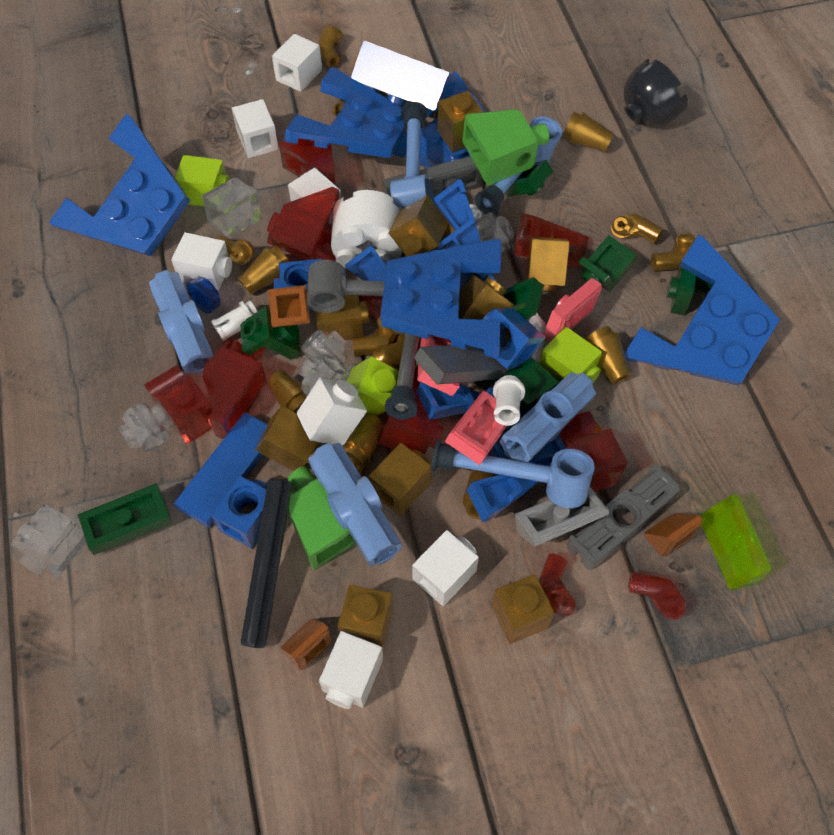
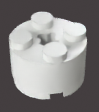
(362, 223)

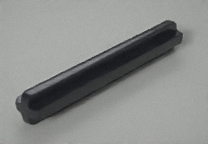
(266, 563)

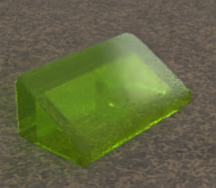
(735, 544)

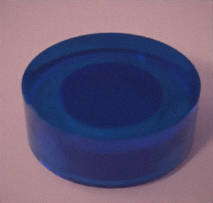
(204, 294)

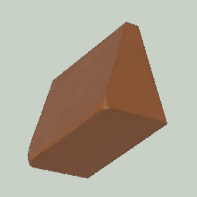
(289, 306)
(673, 532)
(307, 643)

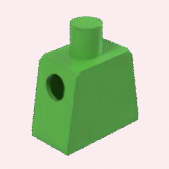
(502, 143)
(314, 519)

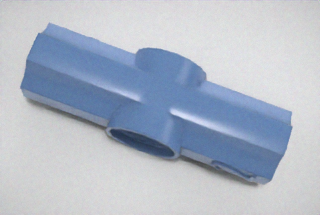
(181, 321)
(548, 417)
(355, 504)

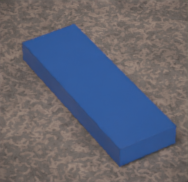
(231, 458)

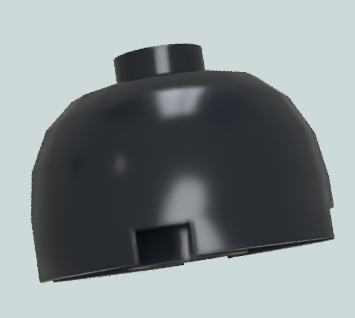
(653, 95)

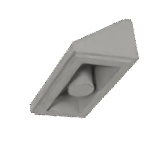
(550, 520)

